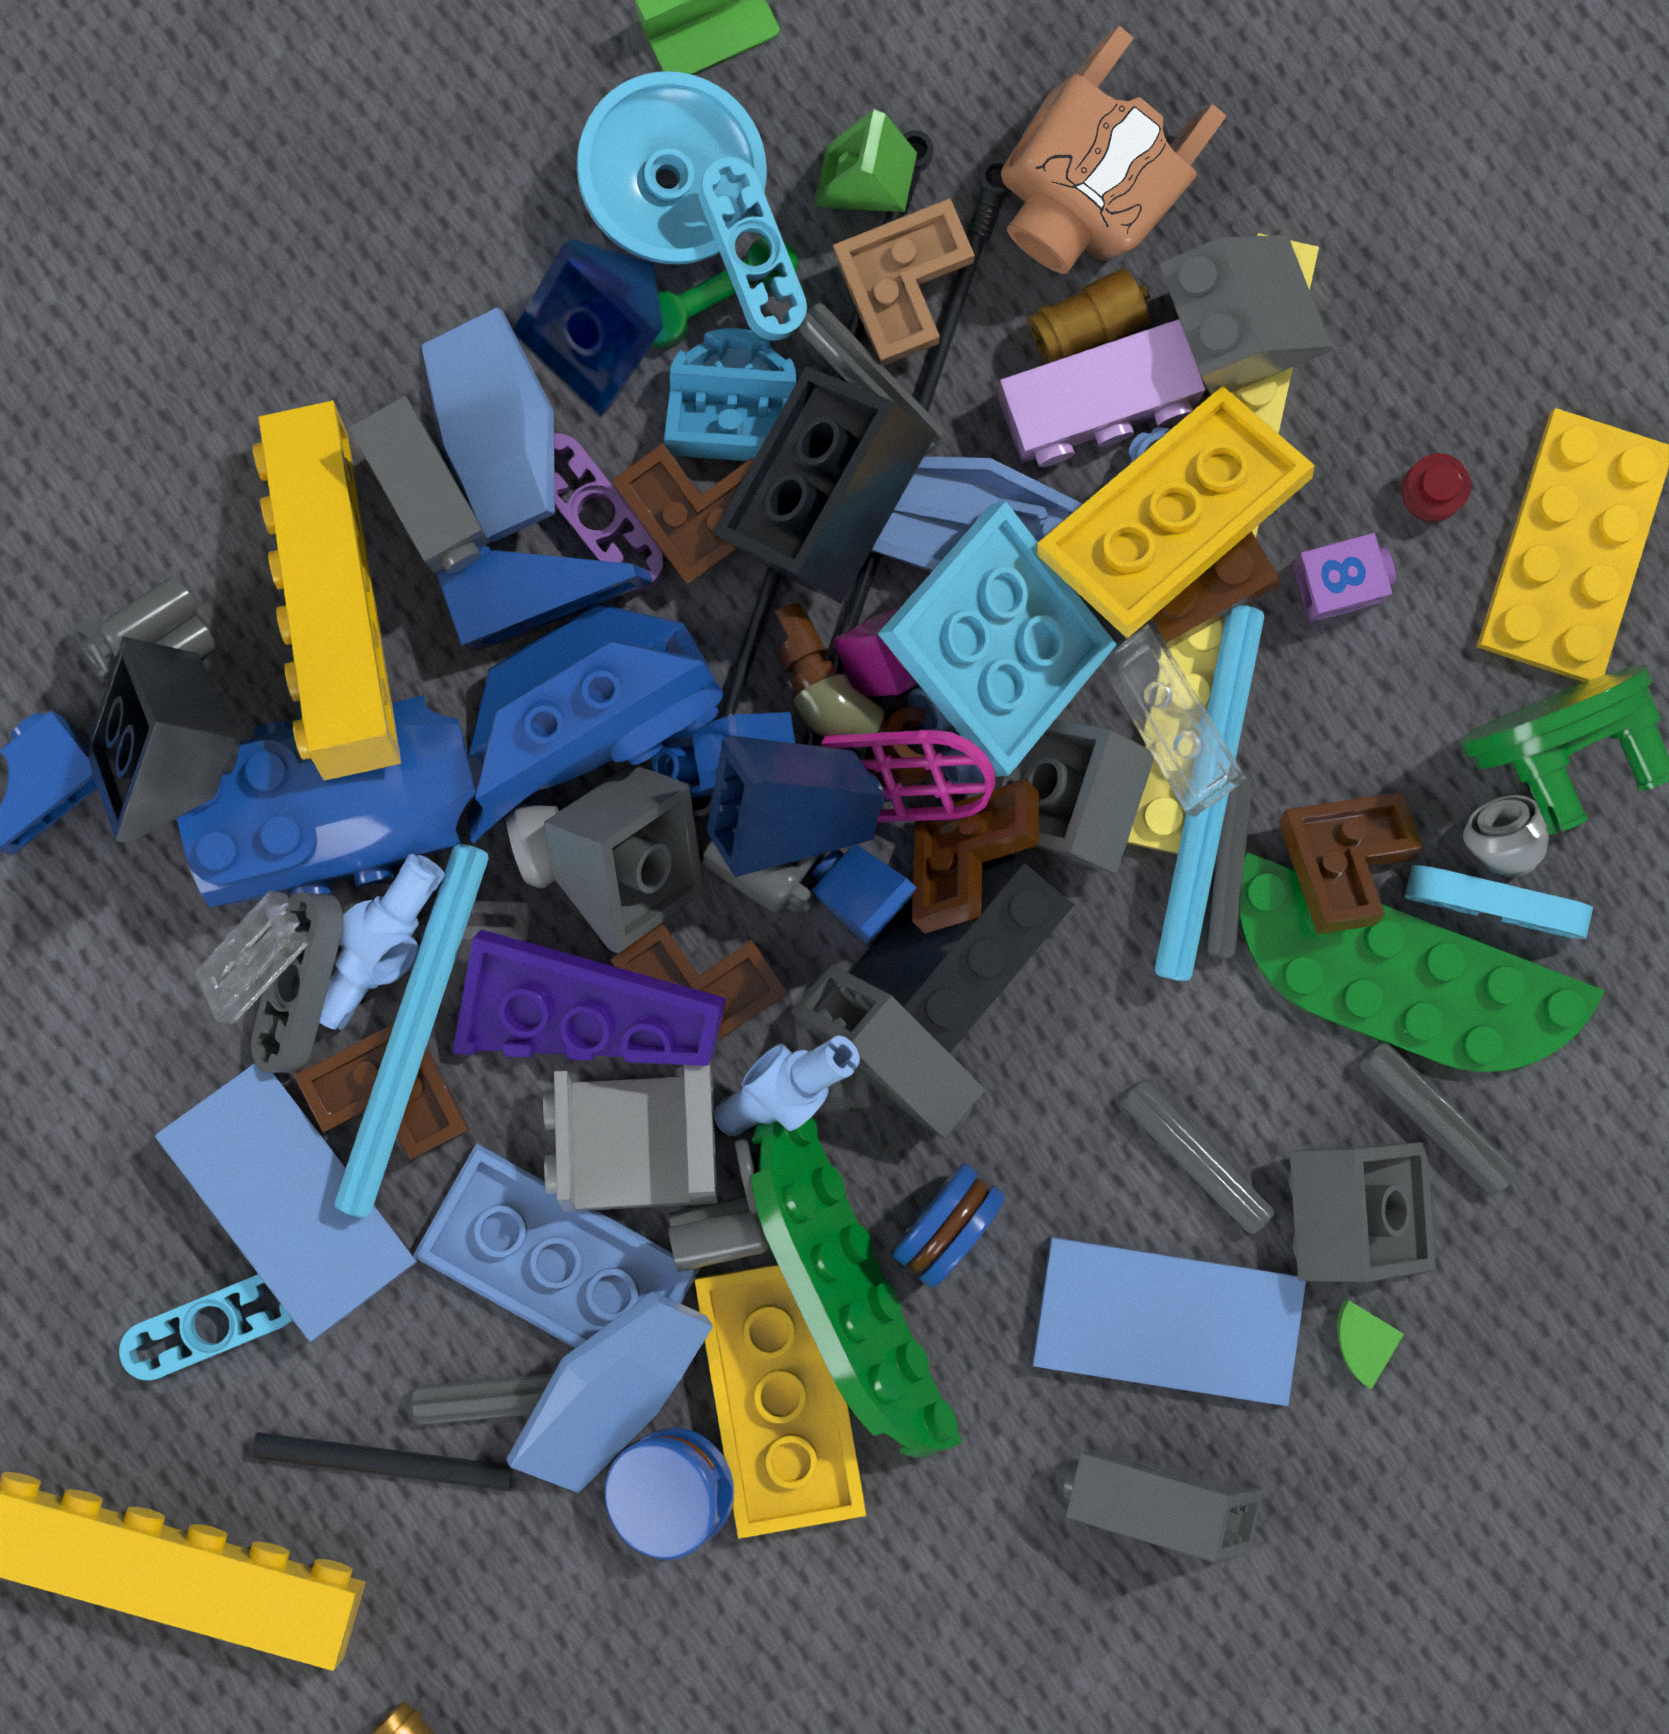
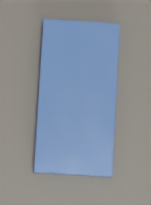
(275, 1197)
(542, 1263)
(1169, 1321)

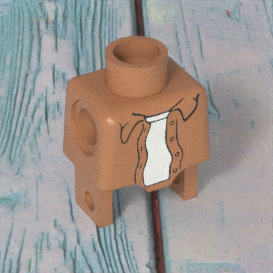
(1098, 167)

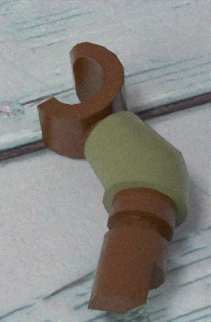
(831, 703)

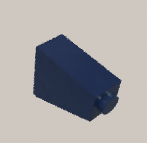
(789, 802)

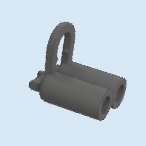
(159, 616)
(773, 887)
(719, 1230)

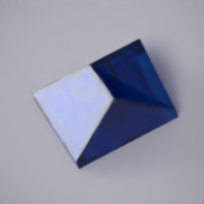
(593, 320)

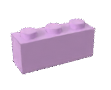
(1101, 394)

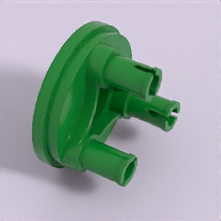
(1554, 727)

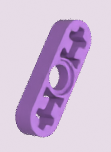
(638, 539)

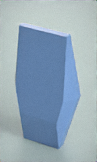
(493, 423)
(952, 495)
(608, 1391)

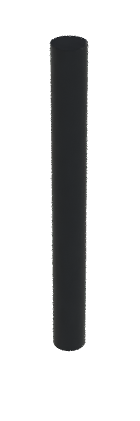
(382, 1461)

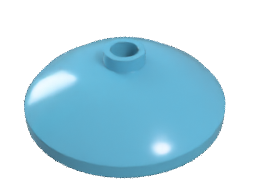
(655, 126)

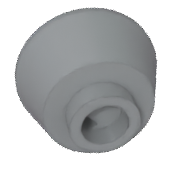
(1507, 835)
(530, 843)

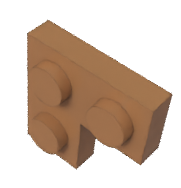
(886, 272)

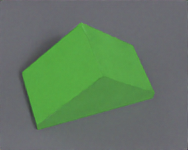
(867, 167)

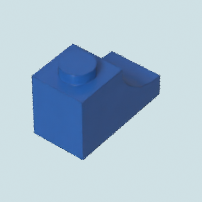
(45, 778)

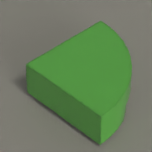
(1365, 1342)

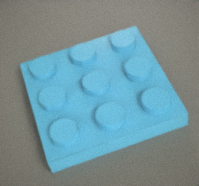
(998, 639)

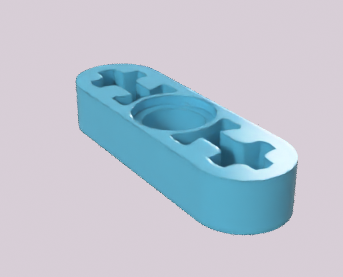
(721, 210)
(1512, 903)
(174, 1358)

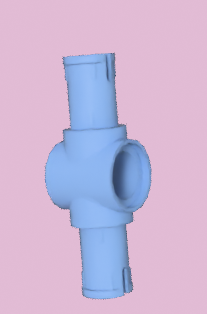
(379, 940)
(786, 1086)

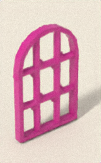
(932, 761)

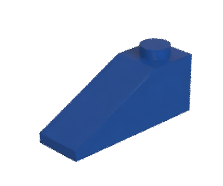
(521, 592)
(860, 890)

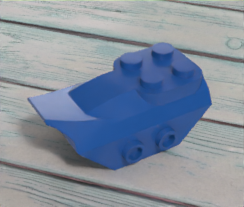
(583, 697)
(295, 833)

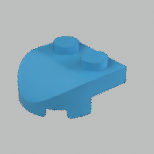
(726, 396)

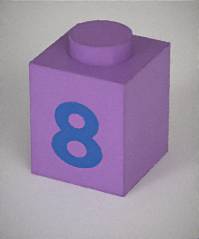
(1343, 577)

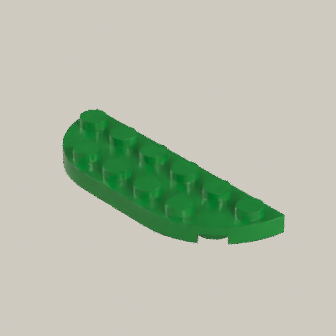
(1410, 981)
(845, 1294)

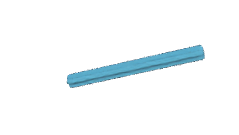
(1203, 832)
(411, 1030)

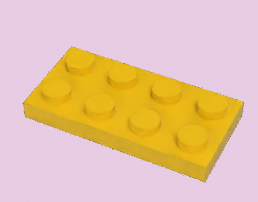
(1175, 511)
(1575, 547)
(776, 1407)

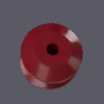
(1436, 487)

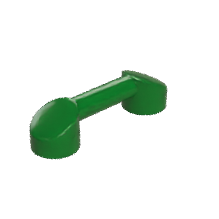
(678, 309)

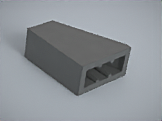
(420, 487)
(892, 1050)
(1163, 1505)

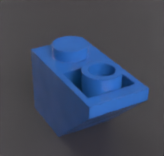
(696, 754)

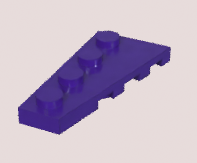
(558, 1003)

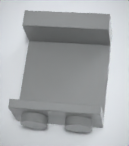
(632, 1141)

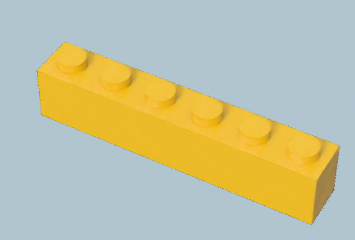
(327, 592)
(175, 1574)

